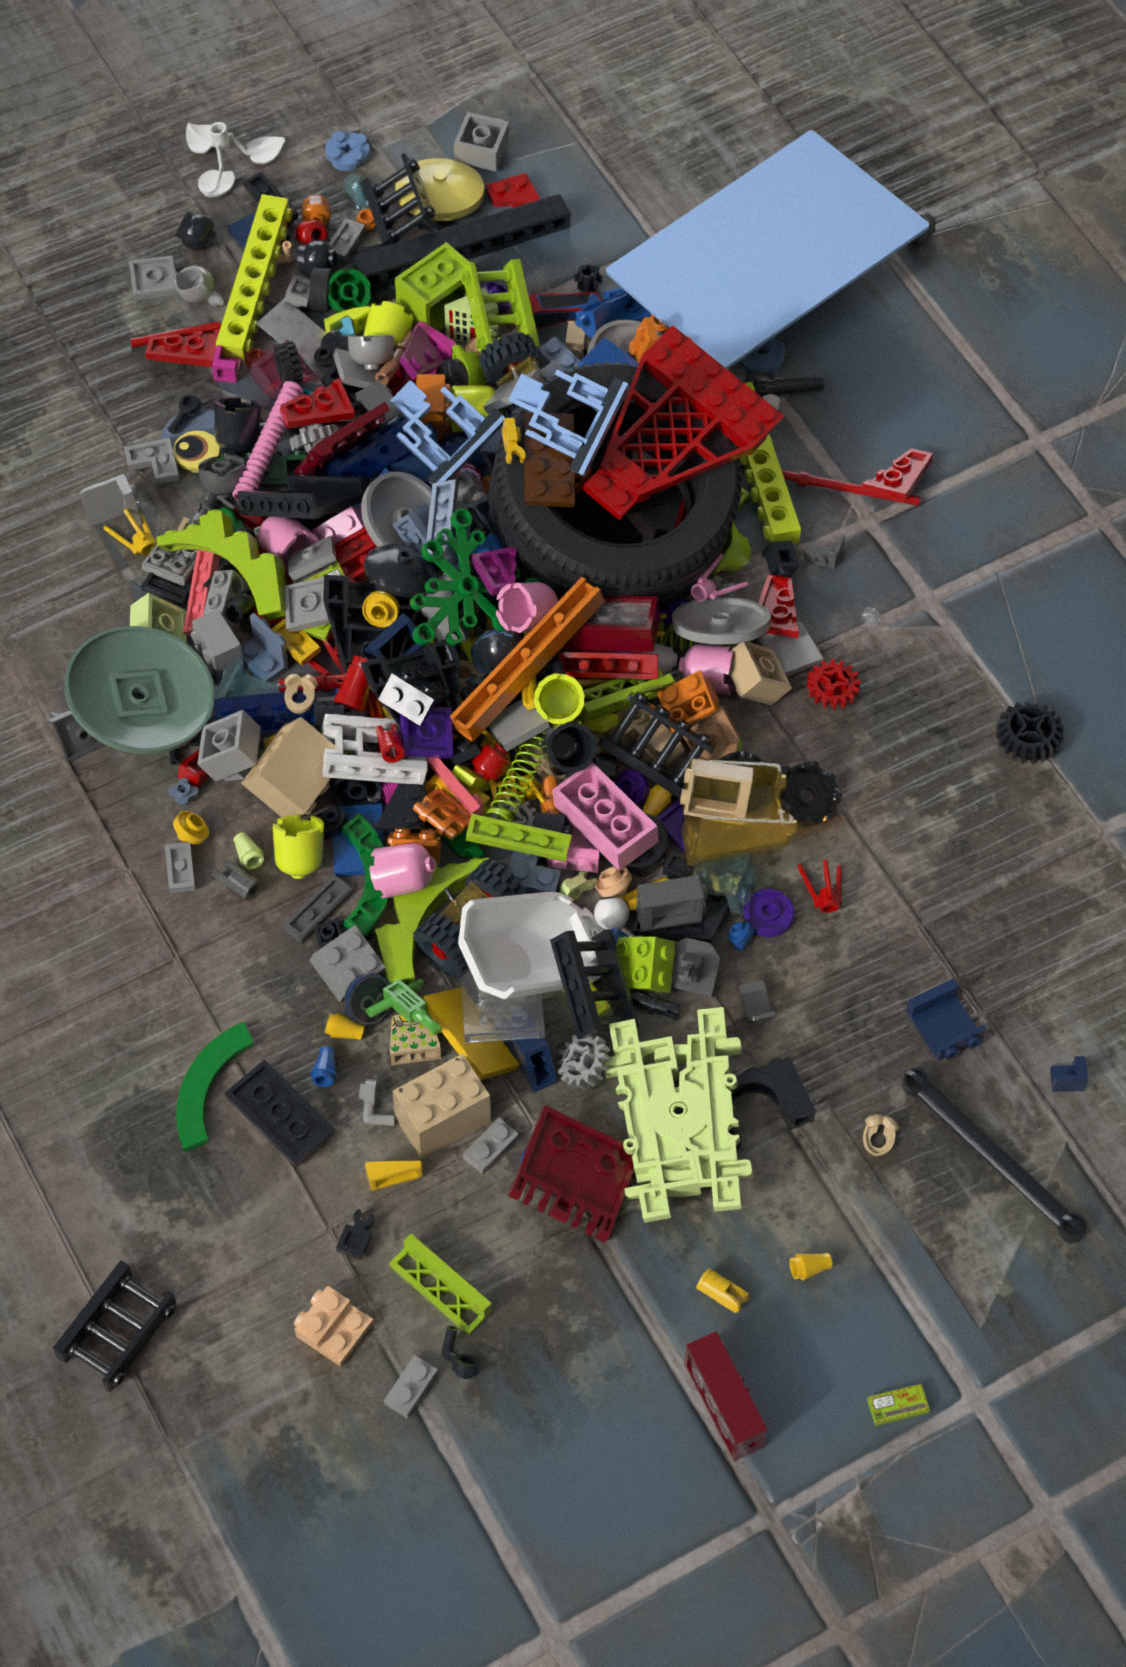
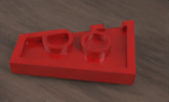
(188, 350)
(322, 406)
(779, 600)

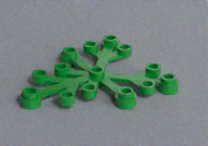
(449, 605)

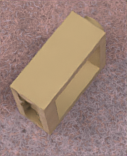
(704, 807)

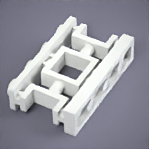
(365, 765)

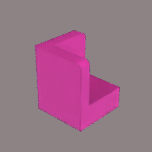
(225, 368)

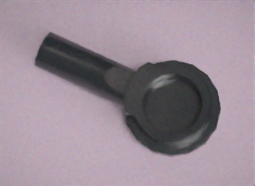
(189, 406)

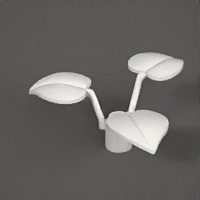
(204, 137)

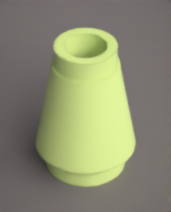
(248, 852)

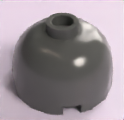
(222, 475)

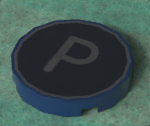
(363, 993)

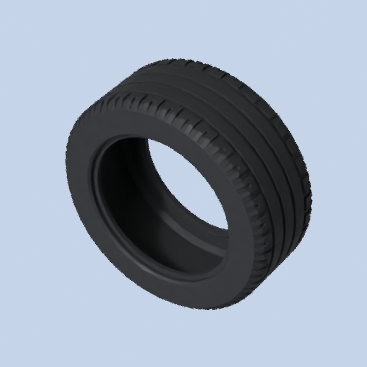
(562, 555)

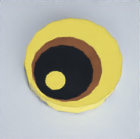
(194, 448)

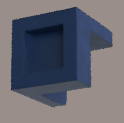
(1069, 1077)

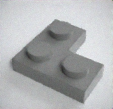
(155, 454)

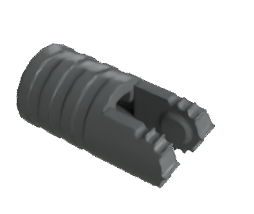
(238, 880)

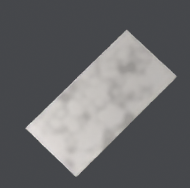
(290, 323)

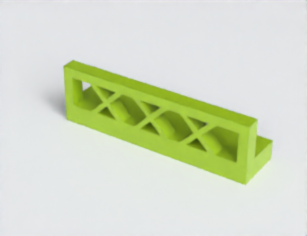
(618, 699)
(518, 837)
(448, 1277)

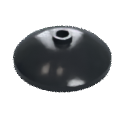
(399, 570)

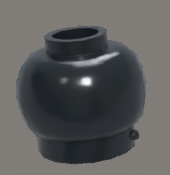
(196, 231)
(316, 254)

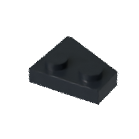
(400, 811)

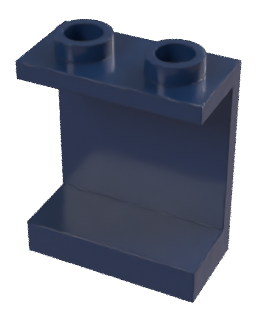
(944, 1021)

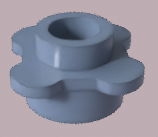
(187, 796)

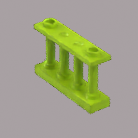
(516, 296)

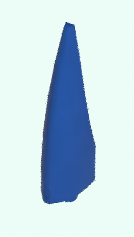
(600, 313)

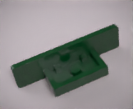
(277, 469)

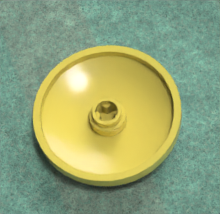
(450, 187)

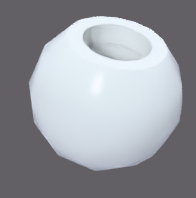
(611, 913)

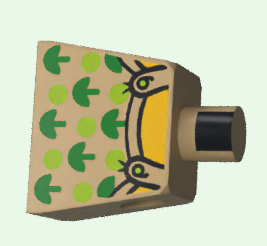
(412, 1042)

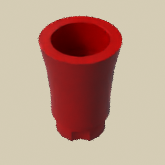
(354, 688)

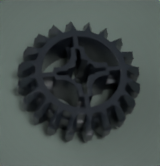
(1030, 740)

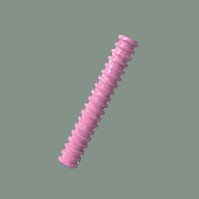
(267, 442)

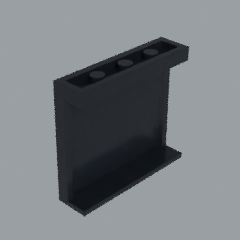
(306, 496)

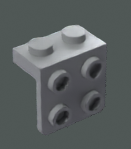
(110, 499)

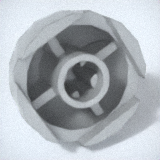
(371, 349)

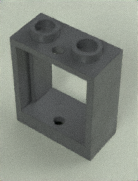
(670, 903)

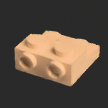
(332, 1325)

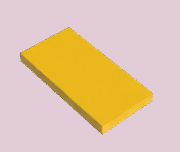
(485, 1058)

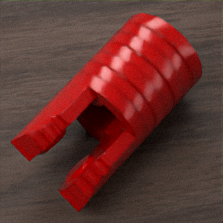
(390, 743)

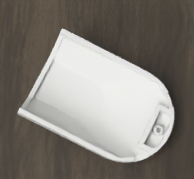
(510, 941)

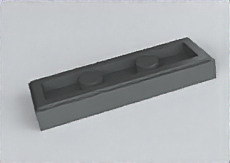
(318, 908)

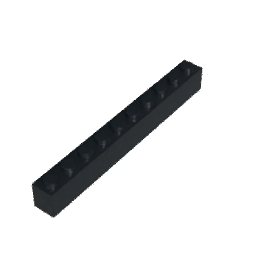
(468, 238)

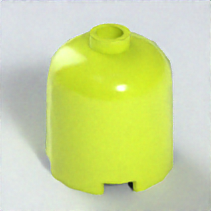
(388, 320)
(476, 396)
(559, 698)
(298, 845)

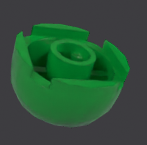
(348, 290)

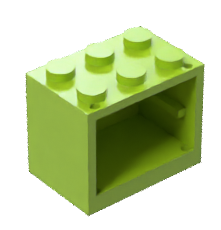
(432, 285)

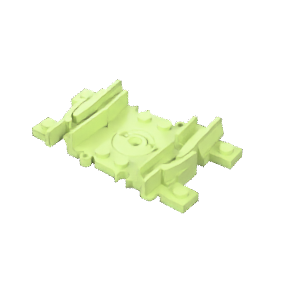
(687, 1148)

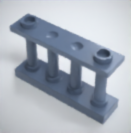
(442, 506)

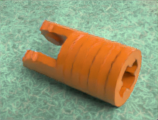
(547, 786)

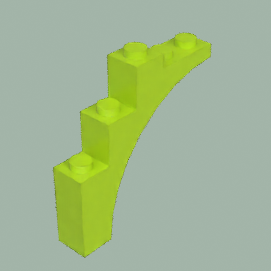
(215, 535)
(412, 909)

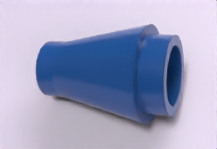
(324, 1070)

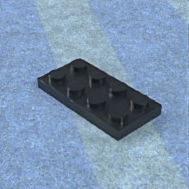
(280, 1113)

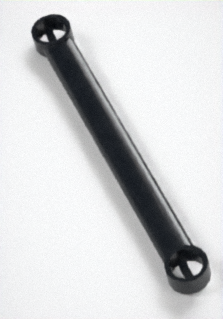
(995, 1155)

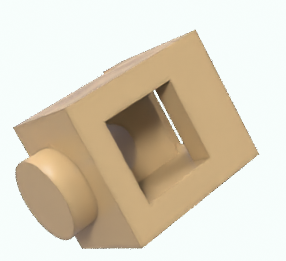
(576, 340)

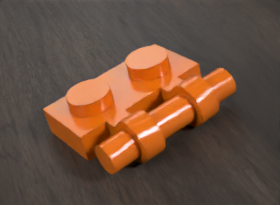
(439, 805)

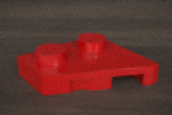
(512, 191)

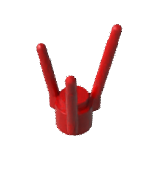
(828, 899)

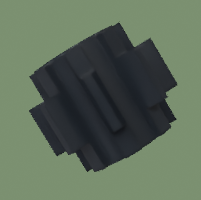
(588, 278)

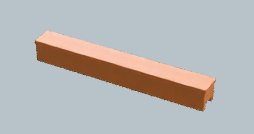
(526, 659)

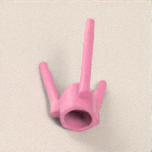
(706, 588)

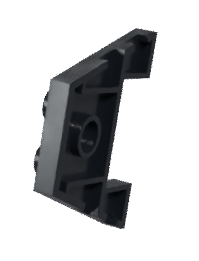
(705, 931)

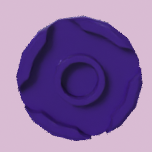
(769, 912)

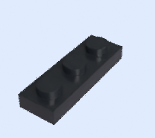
(260, 184)

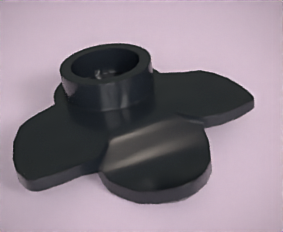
(329, 343)

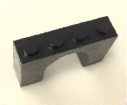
(781, 1084)

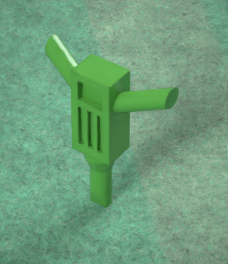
(406, 1003)

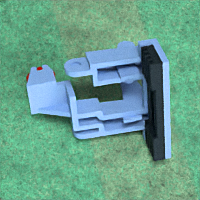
(531, 397)
(479, 430)

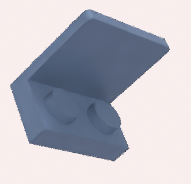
(414, 527)
(265, 651)

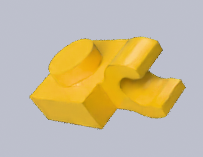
(512, 435)

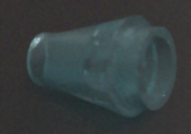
(355, 190)

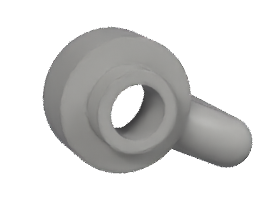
(368, 1093)

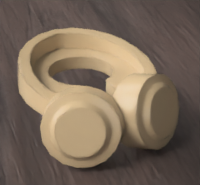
(293, 683)
(872, 1123)

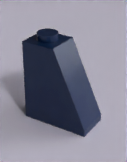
(534, 1061)

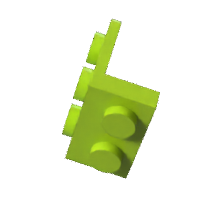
(647, 962)

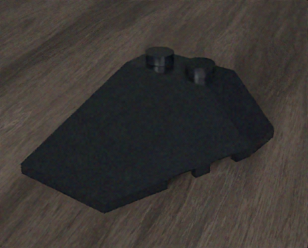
(349, 627)
(436, 662)

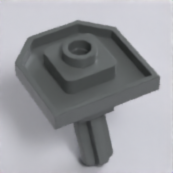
(71, 736)
(695, 967)

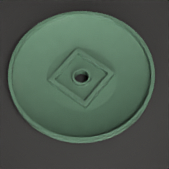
(143, 661)

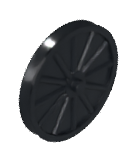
(454, 373)

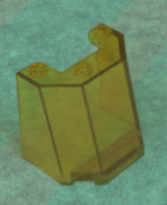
(727, 838)

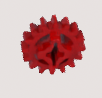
(833, 684)

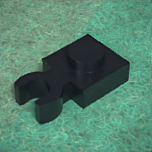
(355, 1238)

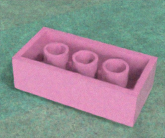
(605, 816)

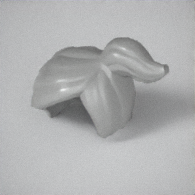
(197, 285)

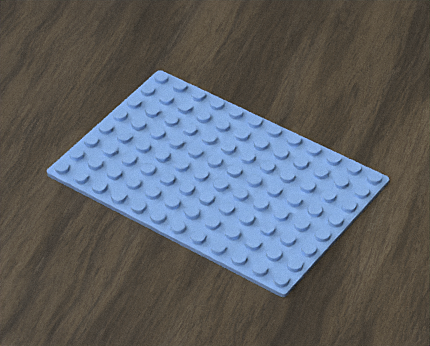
(767, 249)

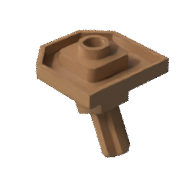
(721, 730)

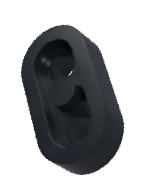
(334, 825)

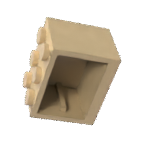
(290, 770)
(442, 1106)

